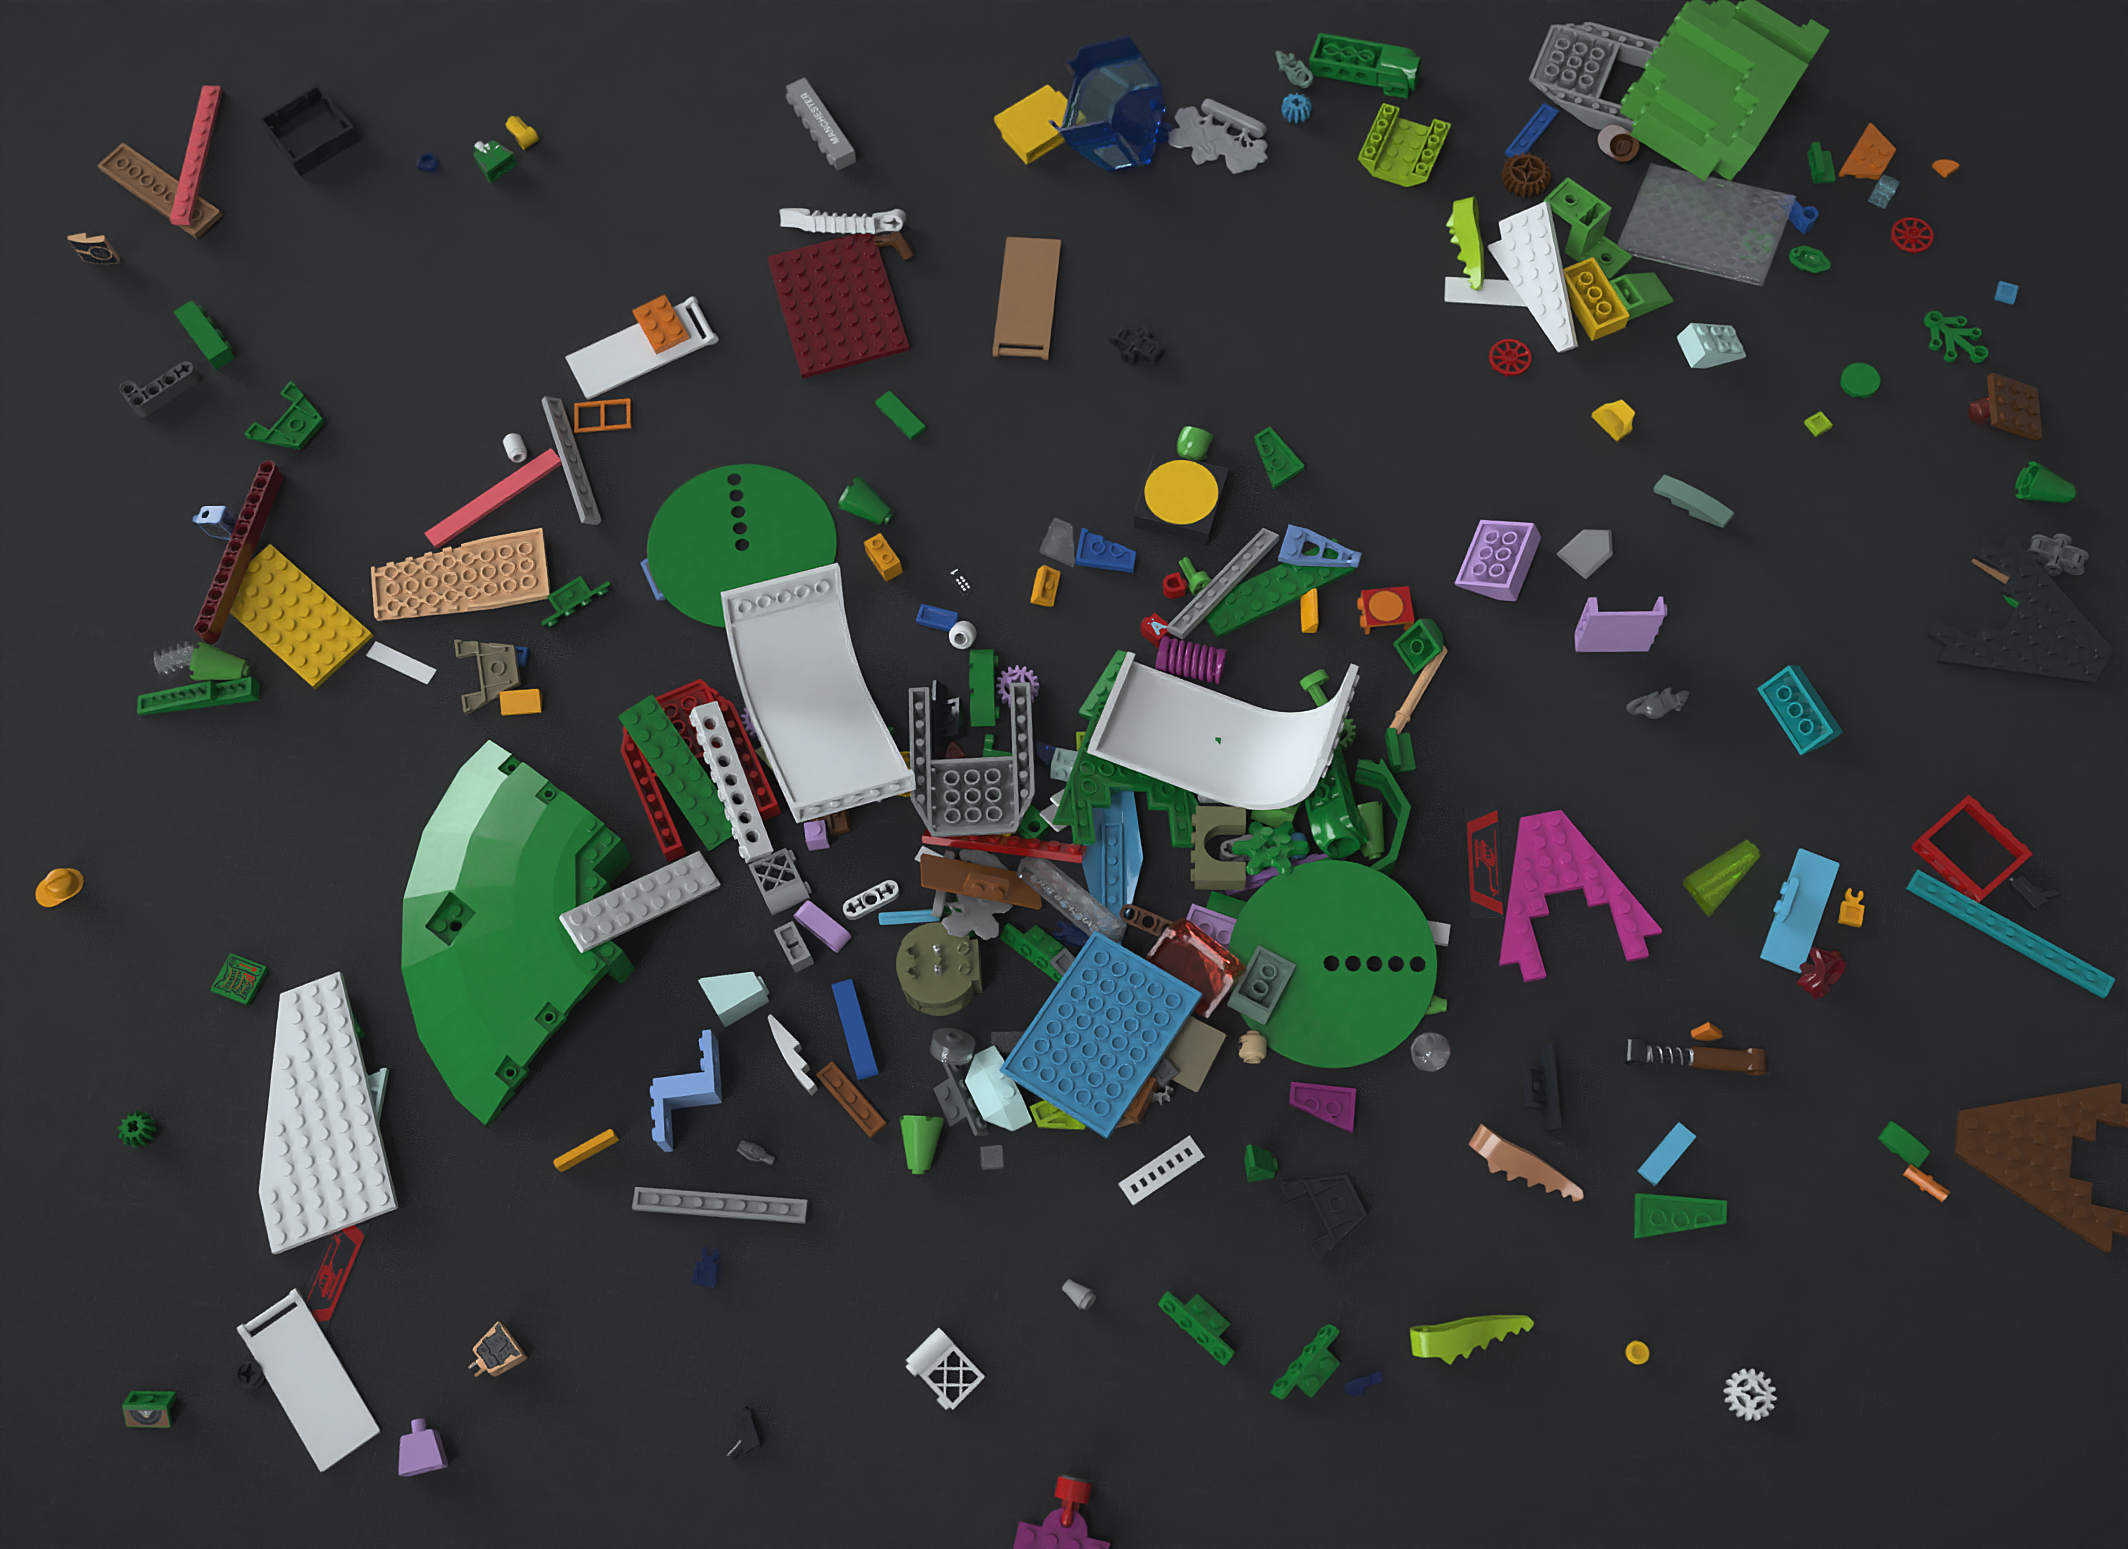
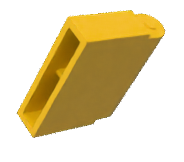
(1027, 125)

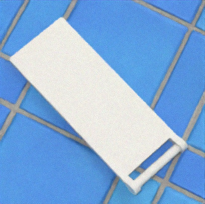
(631, 355)
(310, 1382)

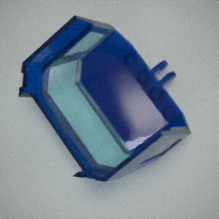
(1114, 106)

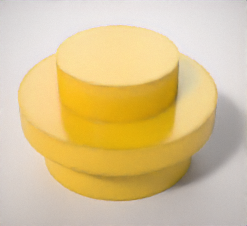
(1637, 1352)

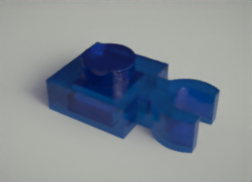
(1074, 935)
(706, 1271)
(1357, 1386)

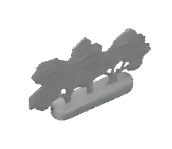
(1211, 140)
(975, 912)

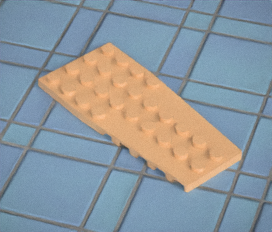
(464, 579)

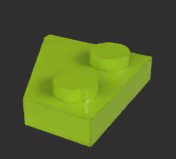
(1051, 1117)

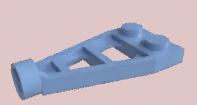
(1293, 544)

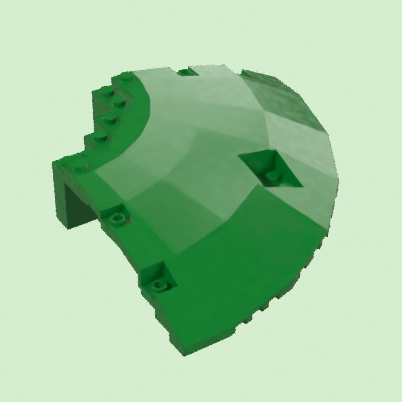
(506, 871)

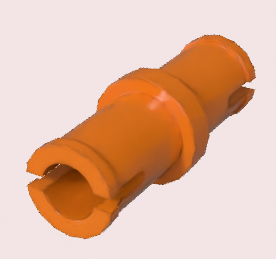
(1926, 1183)

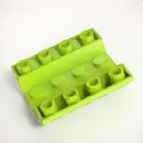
(1402, 149)

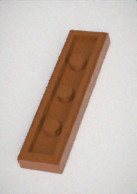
(851, 1099)

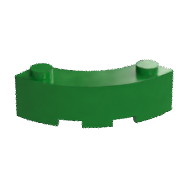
(983, 683)

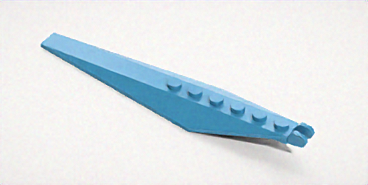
(1116, 856)

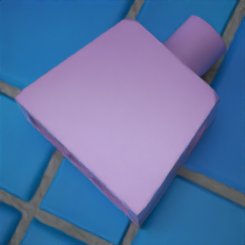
(421, 1450)

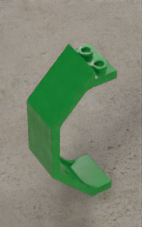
(1379, 777)

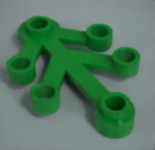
(1936, 322)

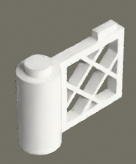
(931, 1355)

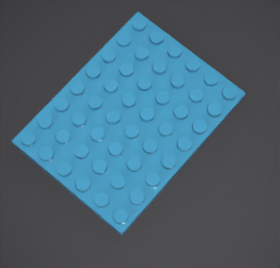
(1101, 1034)

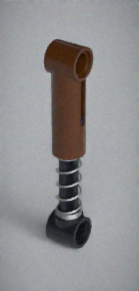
(1747, 1061)

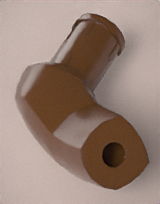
(897, 241)

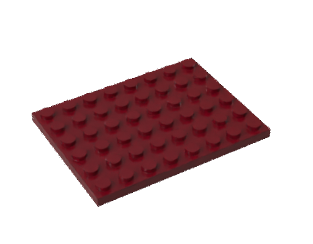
(837, 304)

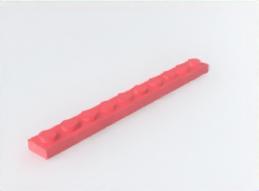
(196, 155)

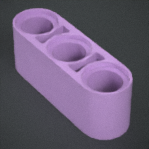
(822, 926)

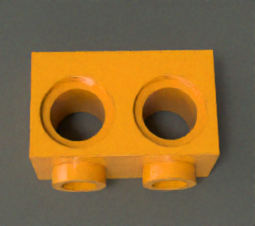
(883, 557)

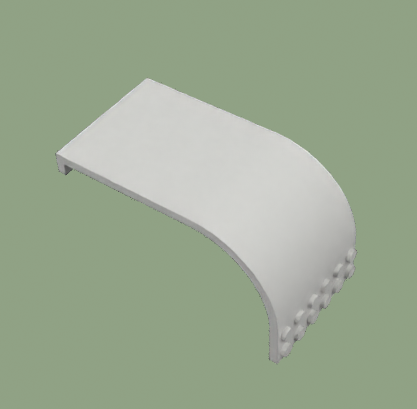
(810, 694)
(1171, 729)

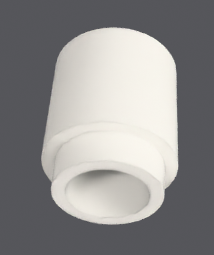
(515, 447)

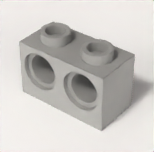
(794, 946)

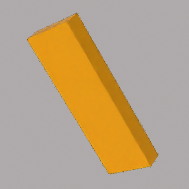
(585, 1150)

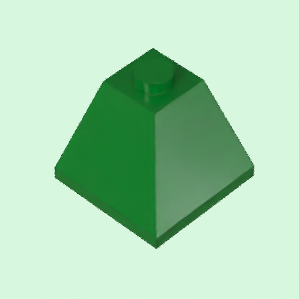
(1420, 644)

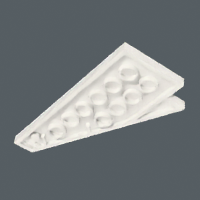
(1535, 269)

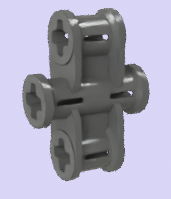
(2058, 554)

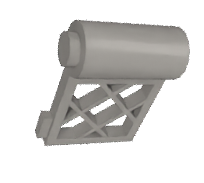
(787, 893)

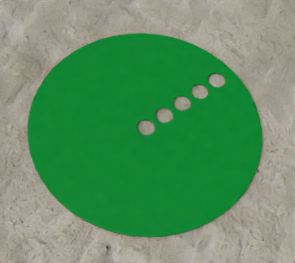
(694, 537)
(1341, 913)

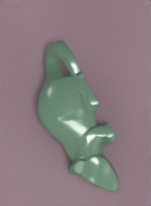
(1295, 70)

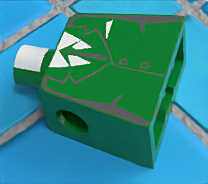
(493, 159)

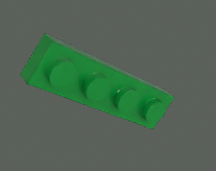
(1104, 684)

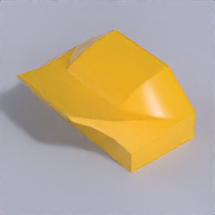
(1615, 418)

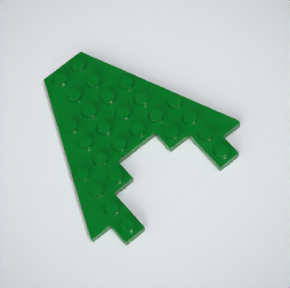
(1094, 779)

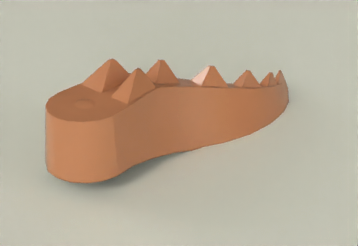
(1521, 1162)

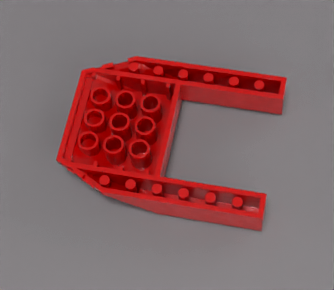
(678, 708)

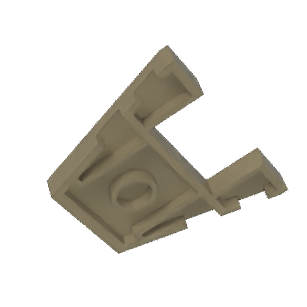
(496, 667)

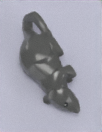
(1658, 705)

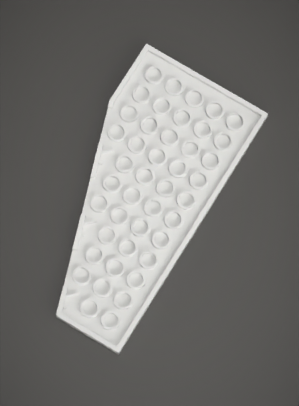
(322, 1131)

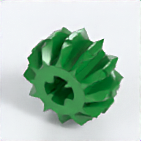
(128, 1129)

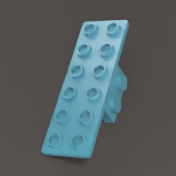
(1799, 910)

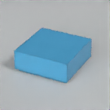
(2006, 292)

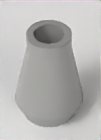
(1080, 1295)

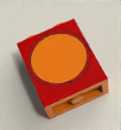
(1385, 608)

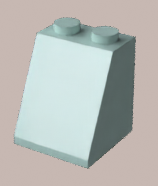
(735, 995)

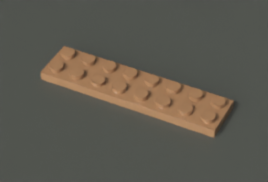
(155, 187)

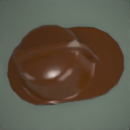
(1618, 143)

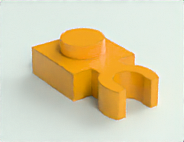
(1851, 912)

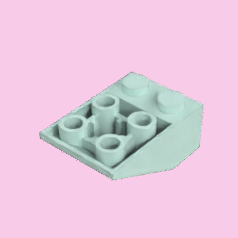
(1710, 345)

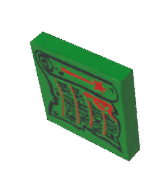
(239, 979)

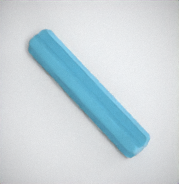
(906, 917)

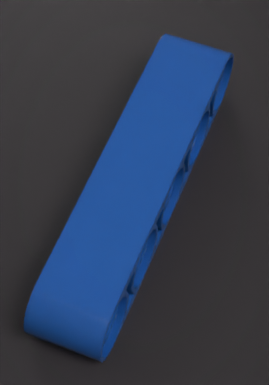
(855, 1029)

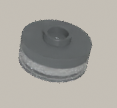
(952, 1046)

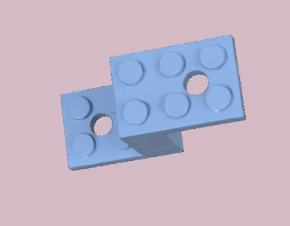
(686, 1091)

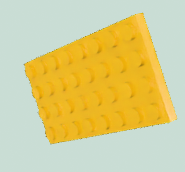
(296, 618)

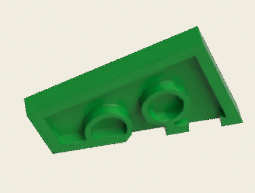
(1277, 457)

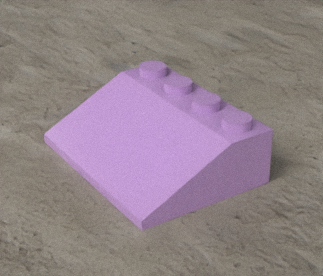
(1499, 559)

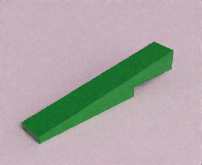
(199, 696)

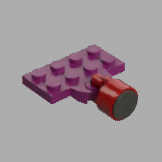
(1064, 1526)

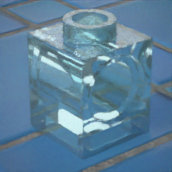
(1884, 191)

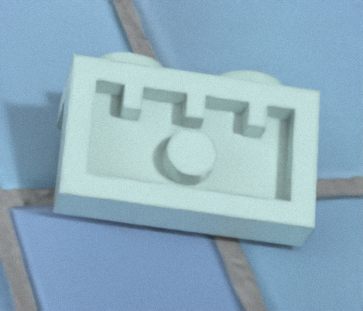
(1062, 764)

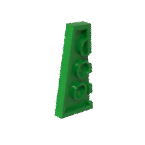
(1671, 1214)

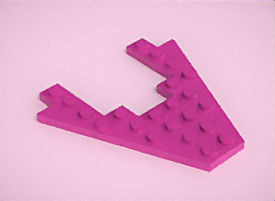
(1558, 859)

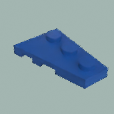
(1100, 553)

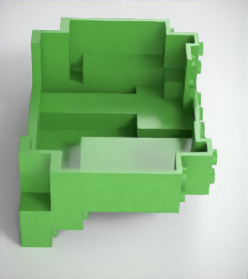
(1718, 83)

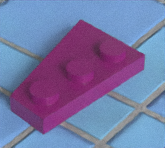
(1325, 1102)

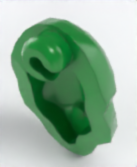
(1809, 259)

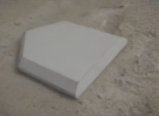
(1588, 551)

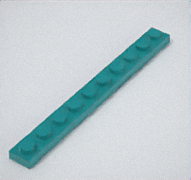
(2011, 934)

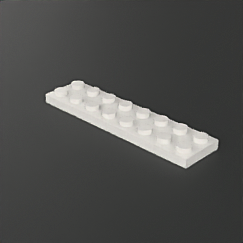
(639, 901)

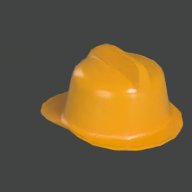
(59, 886)

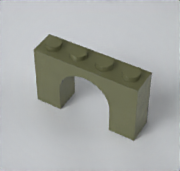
(1208, 872)

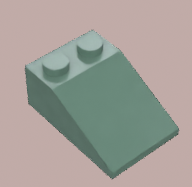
(1261, 985)

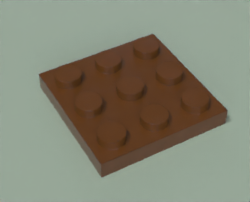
(2014, 406)

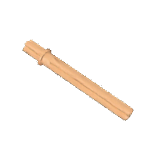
(1416, 693)

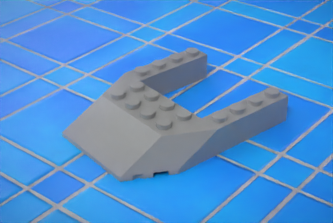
(1578, 65)
(972, 793)

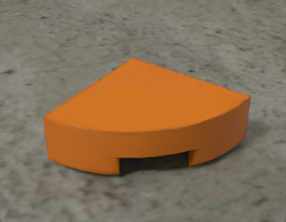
(1945, 167)
(1706, 1032)

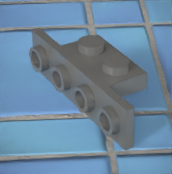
(958, 1102)

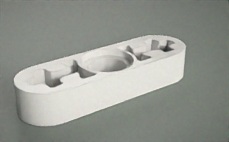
(869, 908)

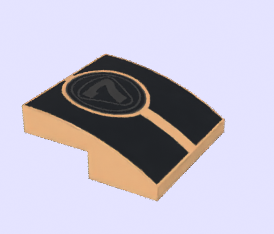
(94, 249)

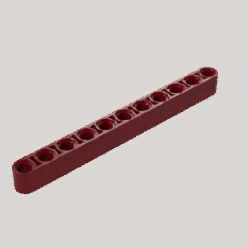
(238, 553)

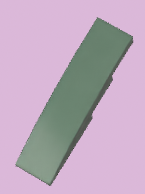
(1694, 500)

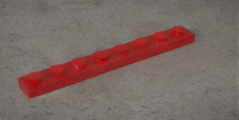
(1012, 845)

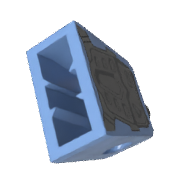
(216, 521)

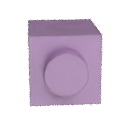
(816, 835)

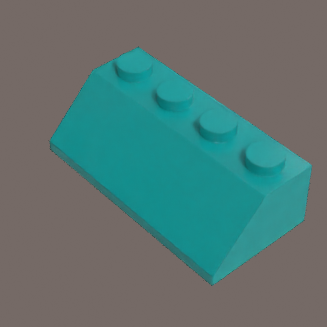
(1799, 709)

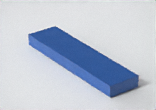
(1532, 131)

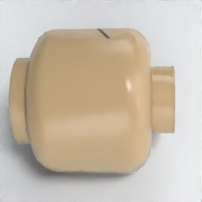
(1252, 1047)

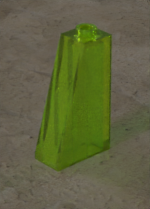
(1719, 877)

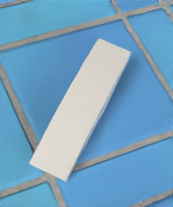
(789, 1048)

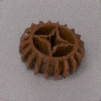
(1515, 175)

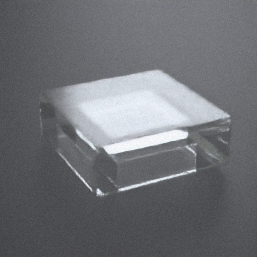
(991, 1157)

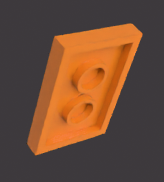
(660, 324)

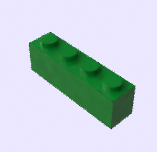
(204, 335)

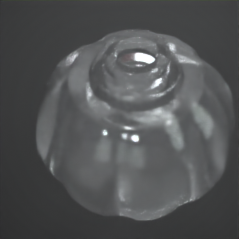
(1430, 1051)

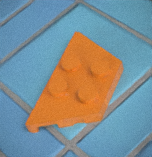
(1869, 155)

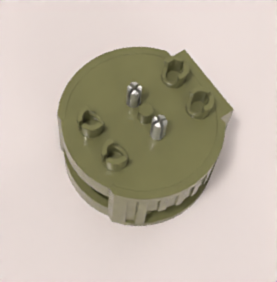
(939, 969)

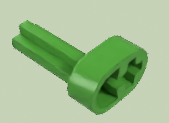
(1197, 581)
(1312, 682)

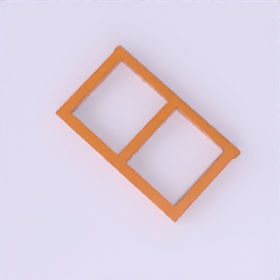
(602, 404)

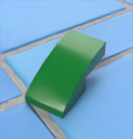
(1904, 1144)

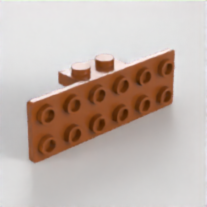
(977, 881)

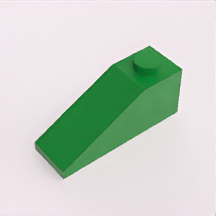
(1259, 1164)

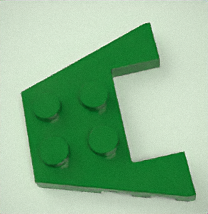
(294, 427)

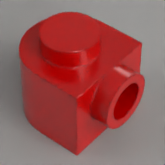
(1174, 586)

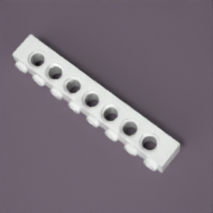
(712, 714)

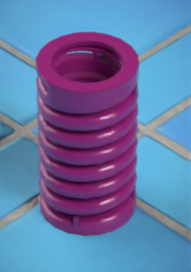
(1194, 667)

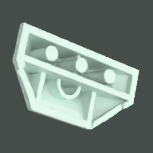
(996, 1093)

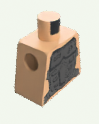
(497, 1352)

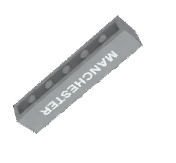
(821, 124)

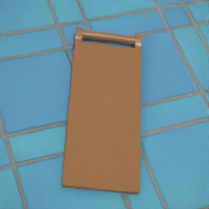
(1027, 296)

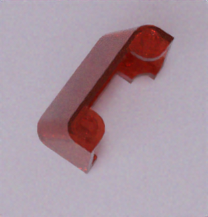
(1198, 962)

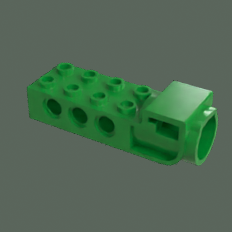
(1366, 63)
(1333, 812)

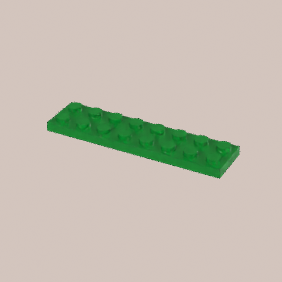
(1272, 591)
(678, 770)

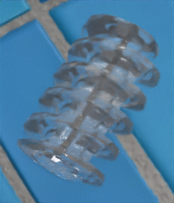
(174, 659)

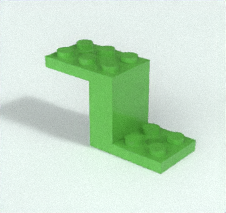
(1588, 221)

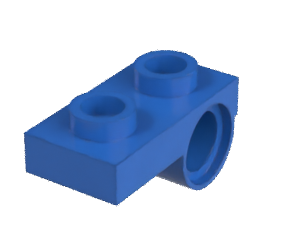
(1804, 217)

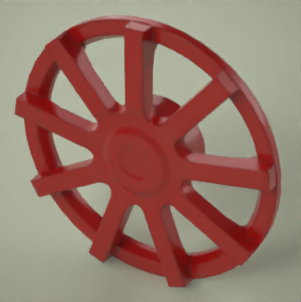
(1911, 235)
(1510, 357)

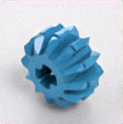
(1296, 108)

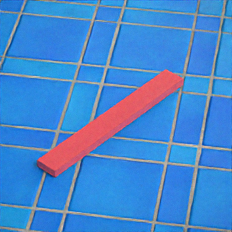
(493, 498)

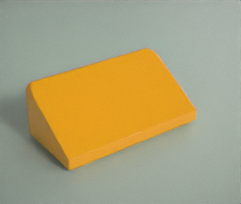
(1045, 586)
(1309, 612)
(521, 702)

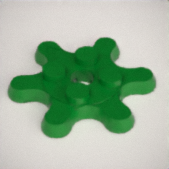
(1274, 856)

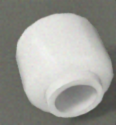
(962, 635)

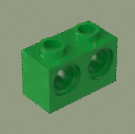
(1033, 819)

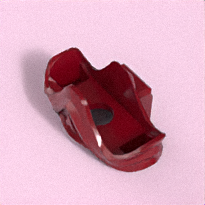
(1825, 973)

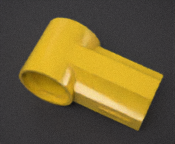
(524, 135)

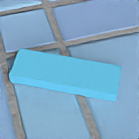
(1666, 1154)

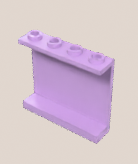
(1618, 630)

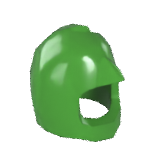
(1193, 443)

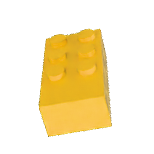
(1594, 299)

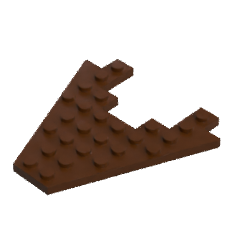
(2030, 1148)

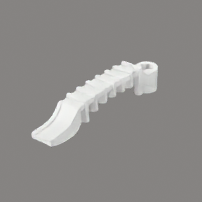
(877, 223)

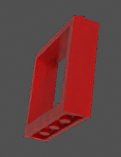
(1950, 871)

